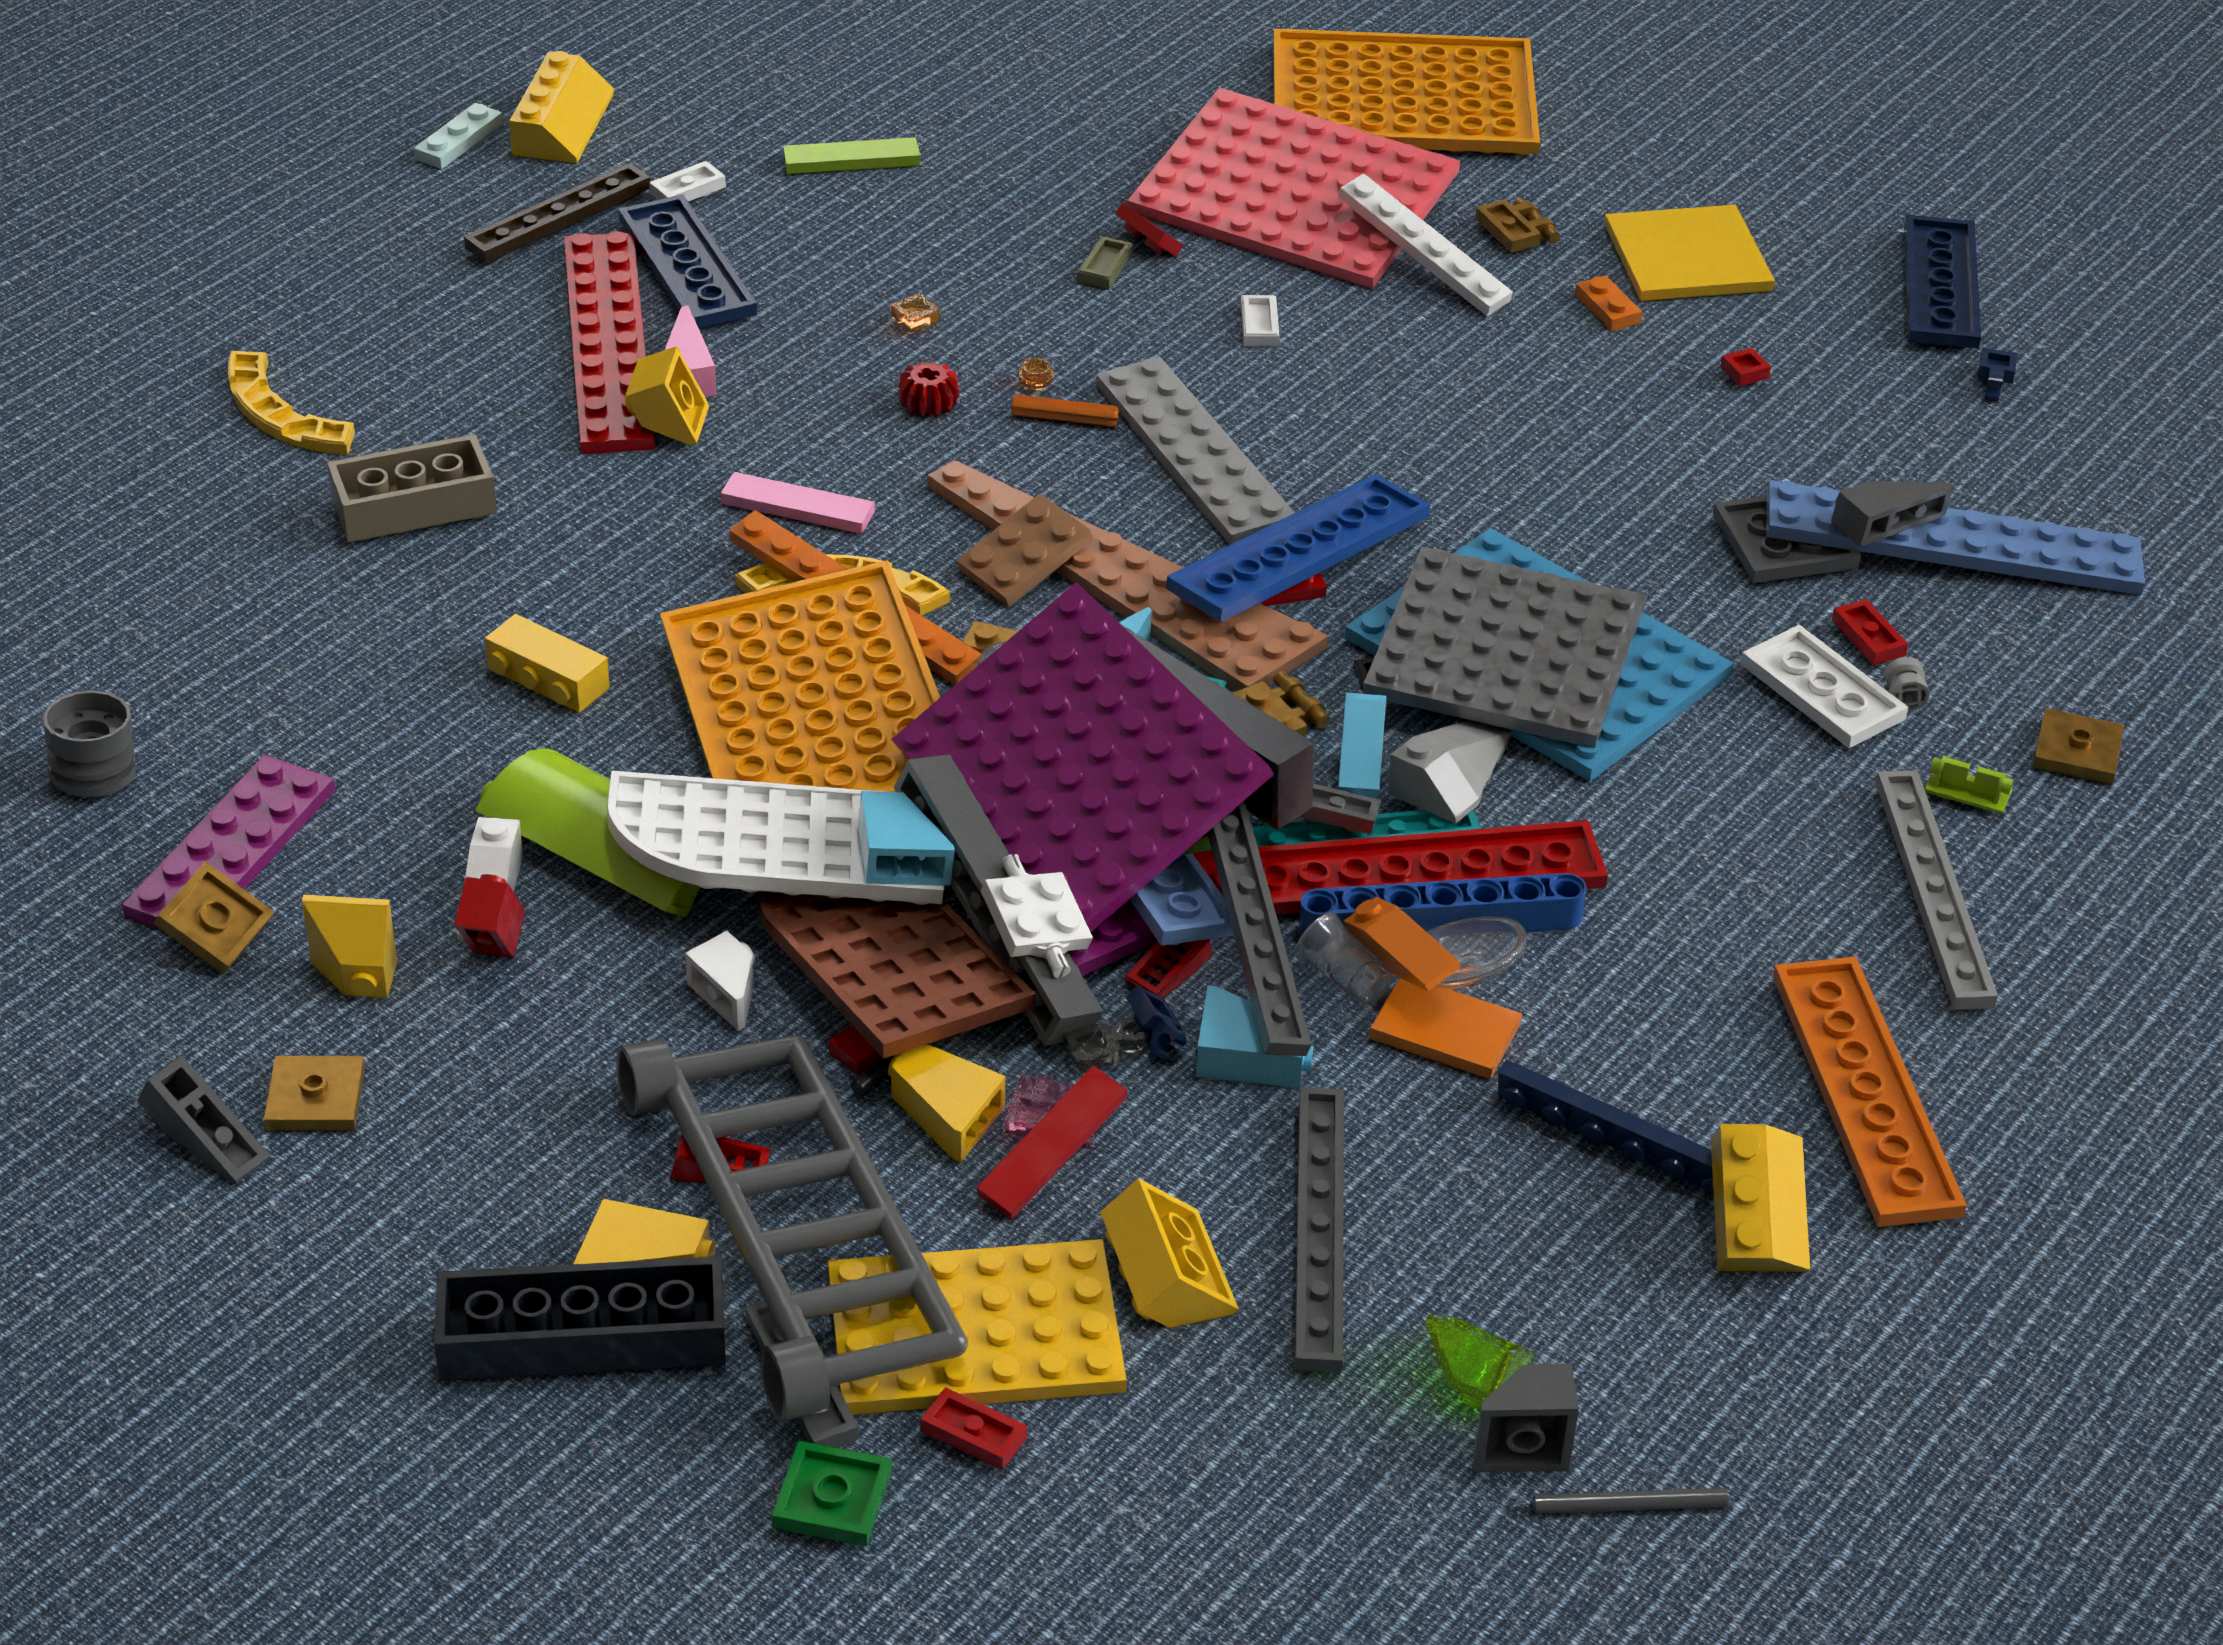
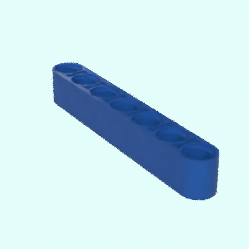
(1532, 900)

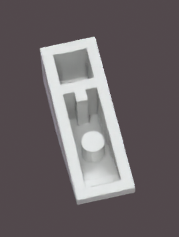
(495, 850)

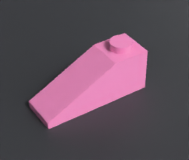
(694, 351)

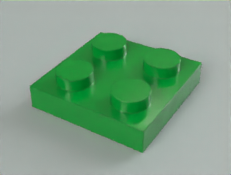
(832, 1493)

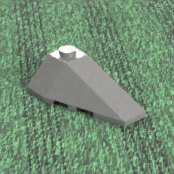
(1447, 767)

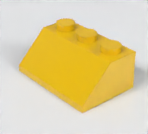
(1759, 1199)
(1166, 1257)

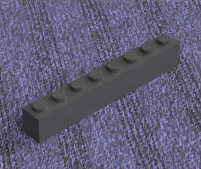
(950, 805)

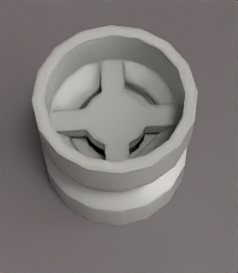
(1907, 682)

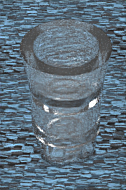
(1343, 959)

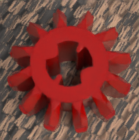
(928, 388)

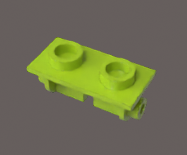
(1986, 790)

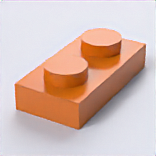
(1608, 303)

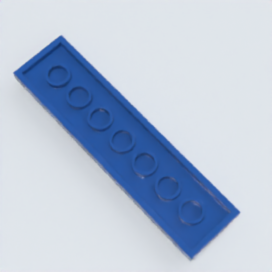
(1297, 547)

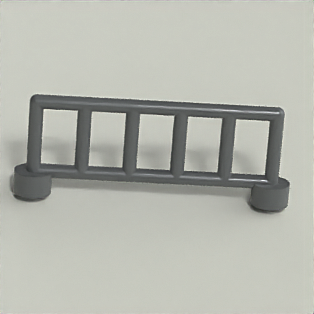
(795, 1370)

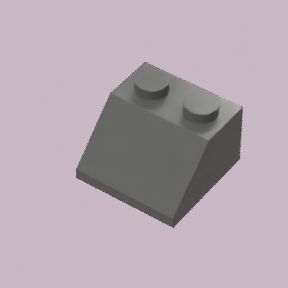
(1528, 1421)

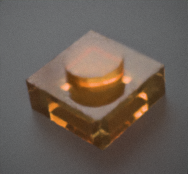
(915, 312)

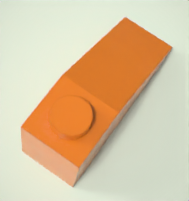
(1401, 944)

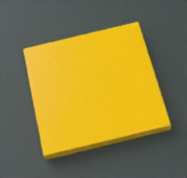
(1688, 252)

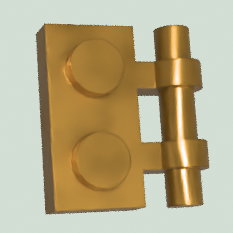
(1516, 225)
(1275, 703)

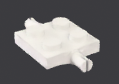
(1036, 915)

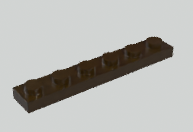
(557, 213)

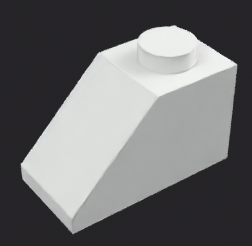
(723, 976)

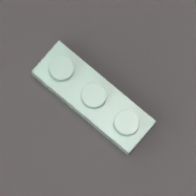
(458, 135)

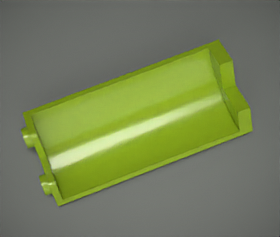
(566, 812)

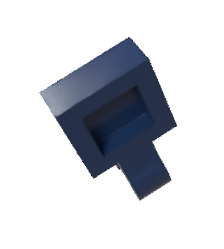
(1996, 368)
(1156, 1017)

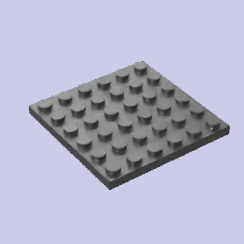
(1506, 646)

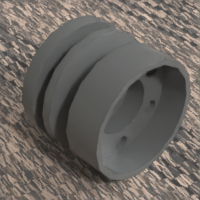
(89, 743)

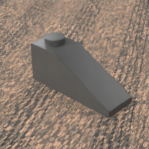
(1887, 508)
(201, 1121)

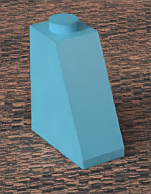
(1362, 744)
(901, 842)
(1233, 1047)

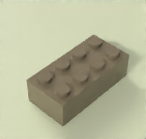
(412, 488)

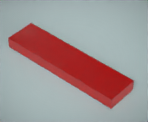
(1052, 1142)

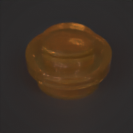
(1036, 373)

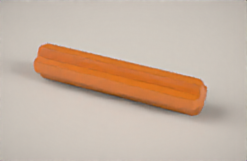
(1065, 410)

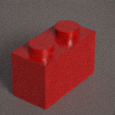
(489, 916)

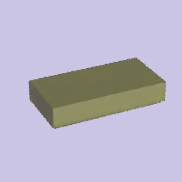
(1105, 262)

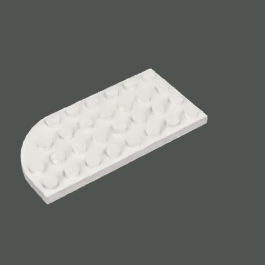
(748, 836)

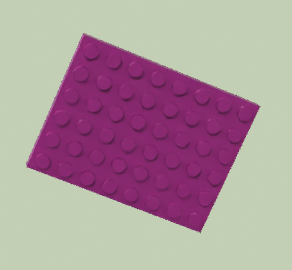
(1087, 753)

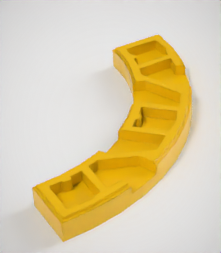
(275, 416)
(916, 589)

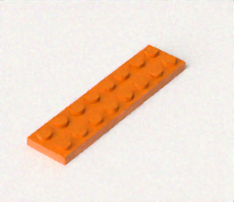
(1868, 1092)

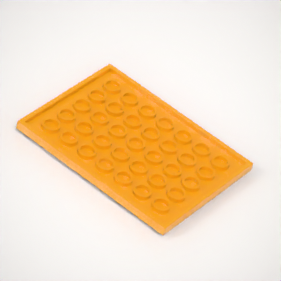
(1413, 87)
(804, 680)

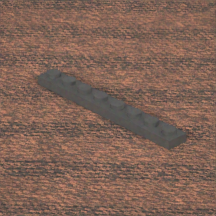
(1258, 936)
(1320, 1231)

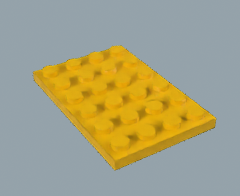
(1032, 1319)

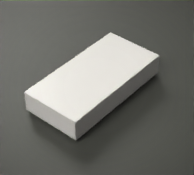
(1259, 320)

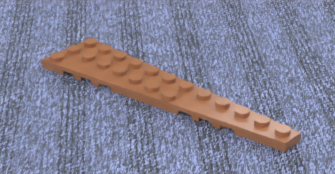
(1129, 579)

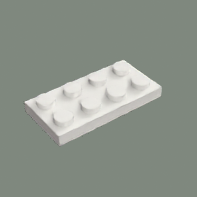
(1824, 686)

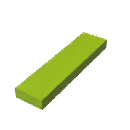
(851, 155)

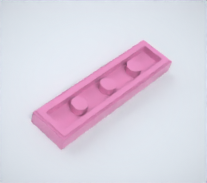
(797, 502)

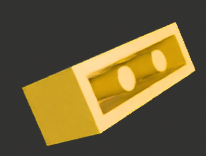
(547, 663)

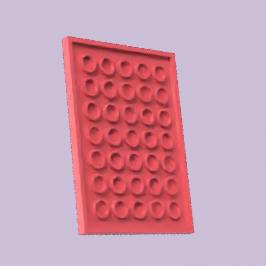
(1274, 184)

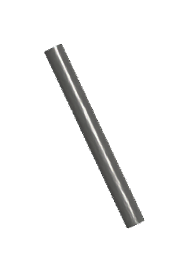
(1630, 1500)

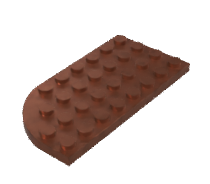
(895, 966)

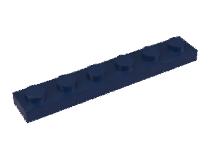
(1606, 1124)

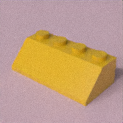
(559, 109)

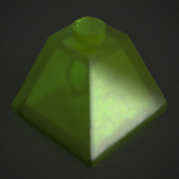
(1474, 1358)

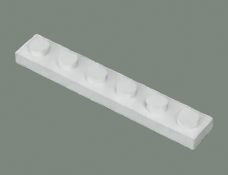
(1425, 244)

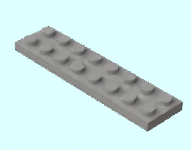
(1193, 448)

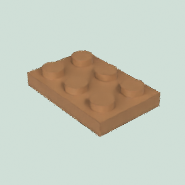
(1024, 550)

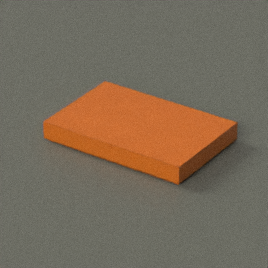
(1446, 1027)

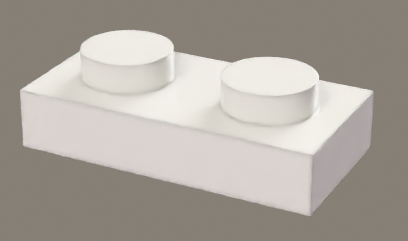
(691, 182)

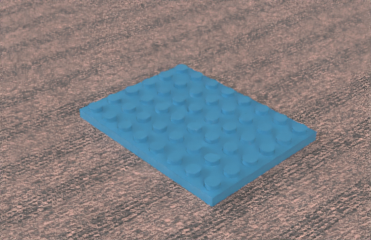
(1657, 683)

